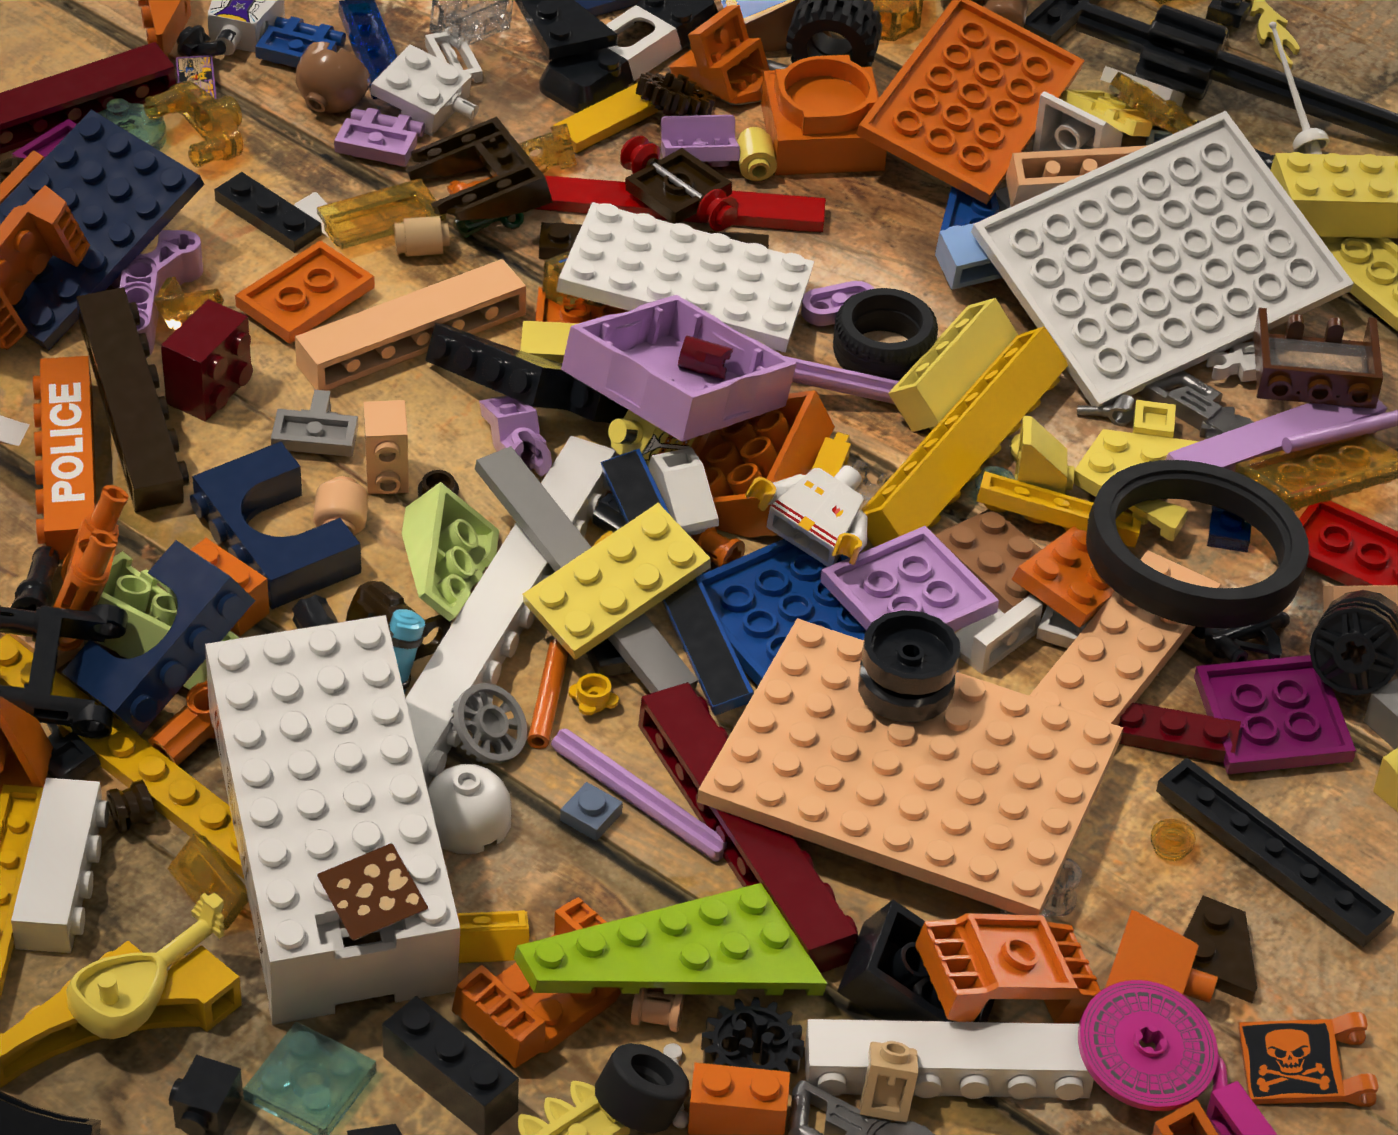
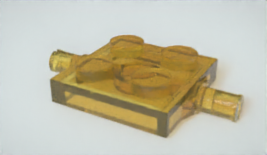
(1158, 110)

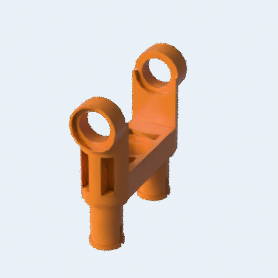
(91, 557)

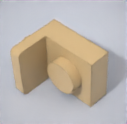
(889, 1081)

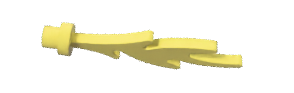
(1263, 29)

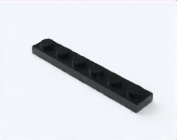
(1275, 852)

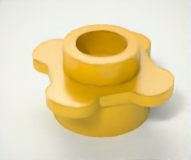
(593, 694)

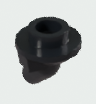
(195, 41)

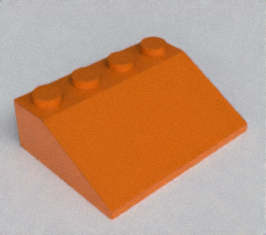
(766, 447)

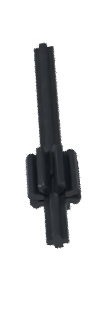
(1190, 53)

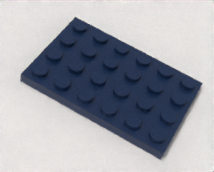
(121, 200)

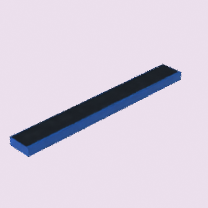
(690, 606)

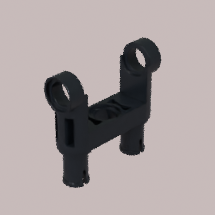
(46, 628)

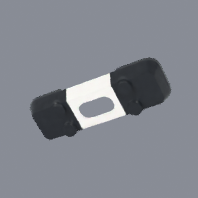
(598, 74)

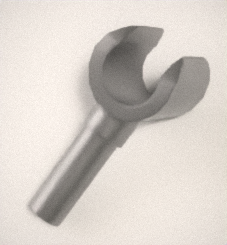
(1119, 413)

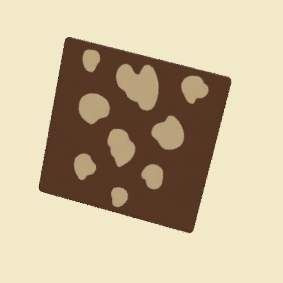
(372, 891)

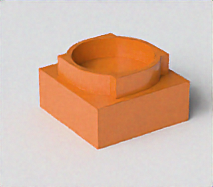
(815, 116)

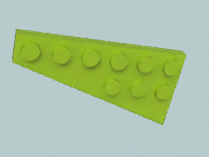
(685, 949)

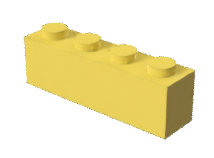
(952, 364)

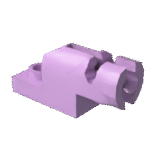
(517, 426)

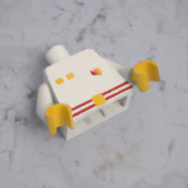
(816, 512)

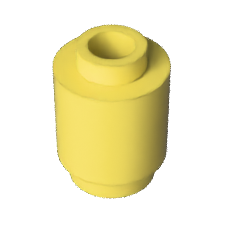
(756, 154)

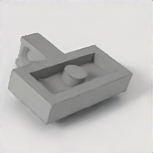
(316, 429)

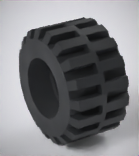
(848, 18)

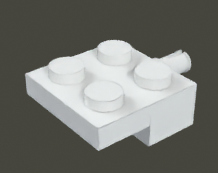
(425, 88)

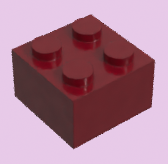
(207, 360)

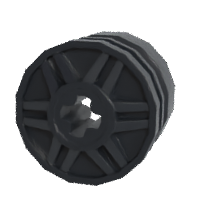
(1368, 621)

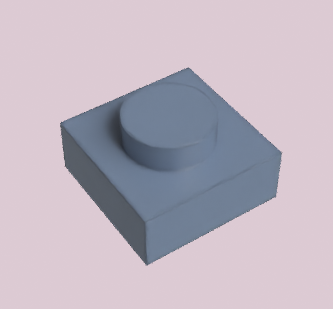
(591, 811)

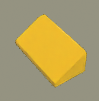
(491, 935)

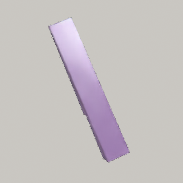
(1267, 434)

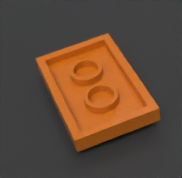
(304, 291)
(1065, 578)

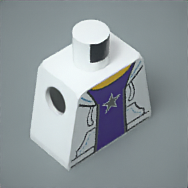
(242, 21)

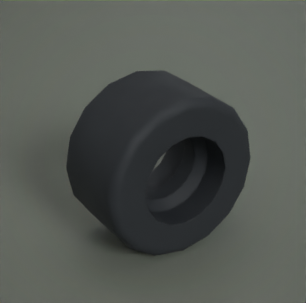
(642, 1088)

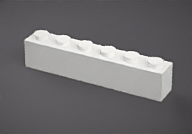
(954, 1057)

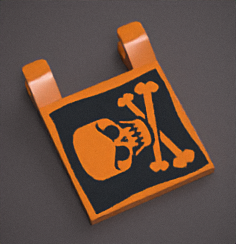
(1301, 1061)

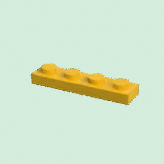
(1044, 506)

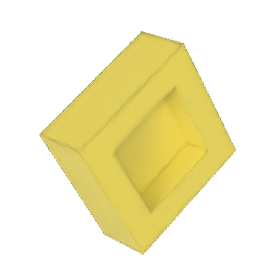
(1154, 418)

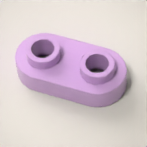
(823, 303)

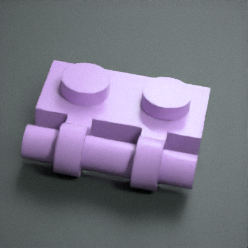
(379, 136)

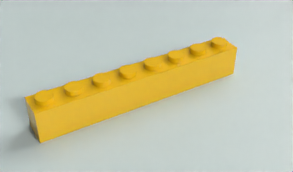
(966, 437)

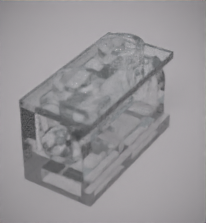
(469, 20)

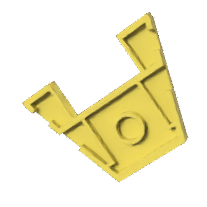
(1111, 110)
(1119, 450)

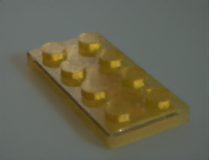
(1324, 470)

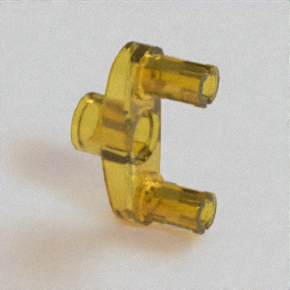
(212, 118)

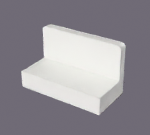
(999, 634)

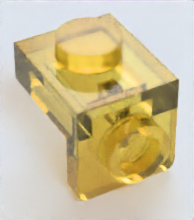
(179, 306)

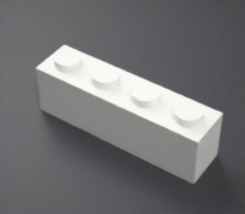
(59, 865)

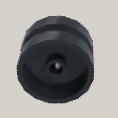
(908, 666)

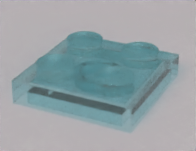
(310, 1080)

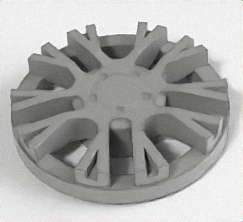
(489, 723)

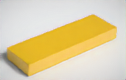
(607, 118)

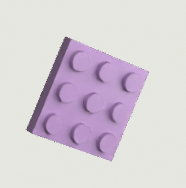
(910, 575)

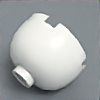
(469, 808)

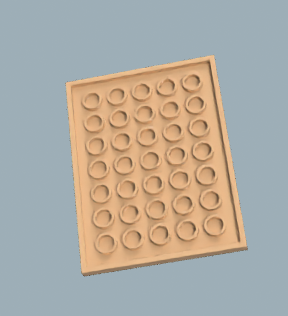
(959, 800)

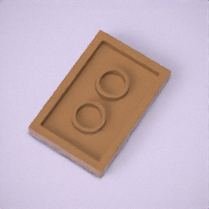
(992, 552)

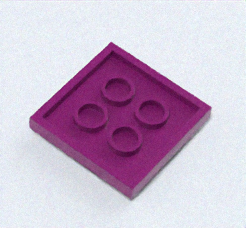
(1283, 712)

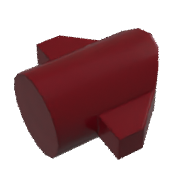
(704, 357)

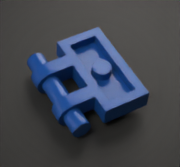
(290, 37)

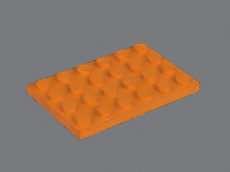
(969, 98)

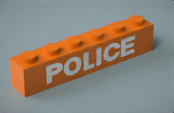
(65, 449)

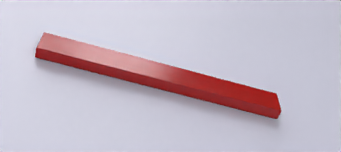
(754, 208)

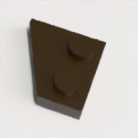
(1223, 947)

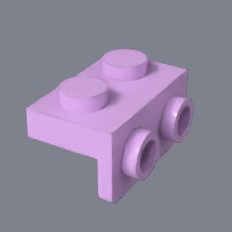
(704, 136)

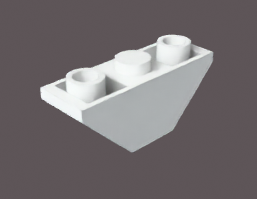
(685, 489)

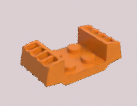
(27, 243)
(1006, 959)
(527, 1022)

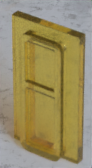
(374, 213)

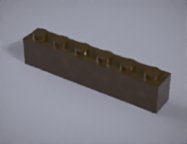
(131, 400)

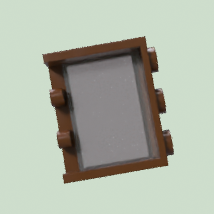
(1317, 368)

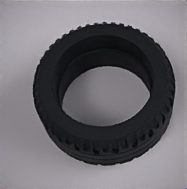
(883, 311)

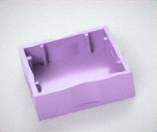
(636, 364)

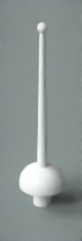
(1310, 139)

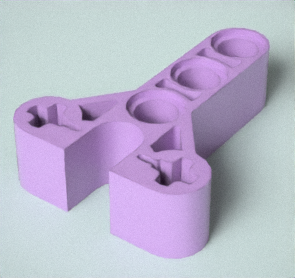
(176, 256)

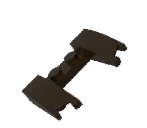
(516, 179)

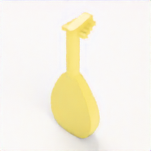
(123, 990)

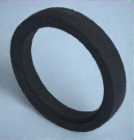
(1186, 601)

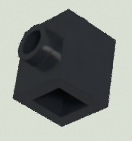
(206, 1097)

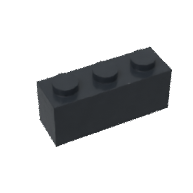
(450, 1067)

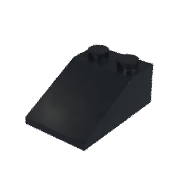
(888, 972)

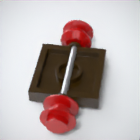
(678, 185)

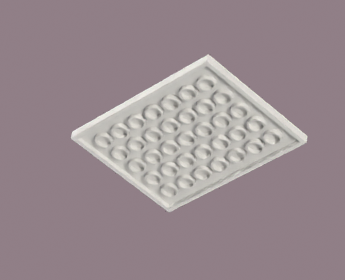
(1161, 258)

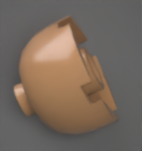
(331, 79)

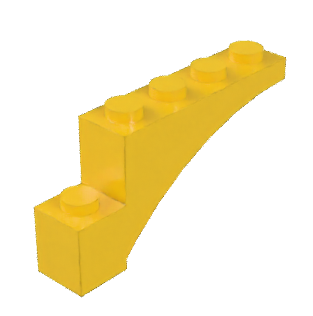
(196, 994)

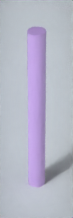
(1340, 431)

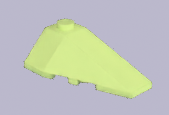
(447, 548)

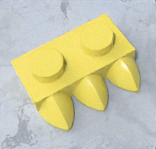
(564, 1119)

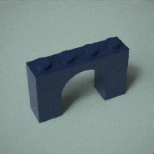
(292, 564)
(143, 685)

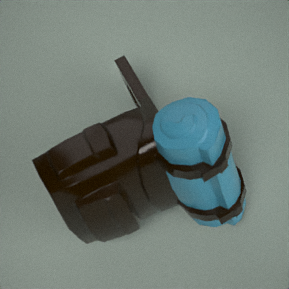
(404, 624)

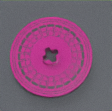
(1143, 1076)

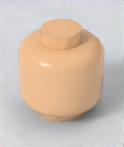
(343, 500)

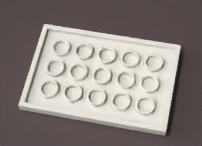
(640, 259)

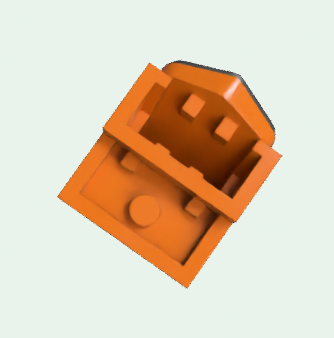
(725, 59)

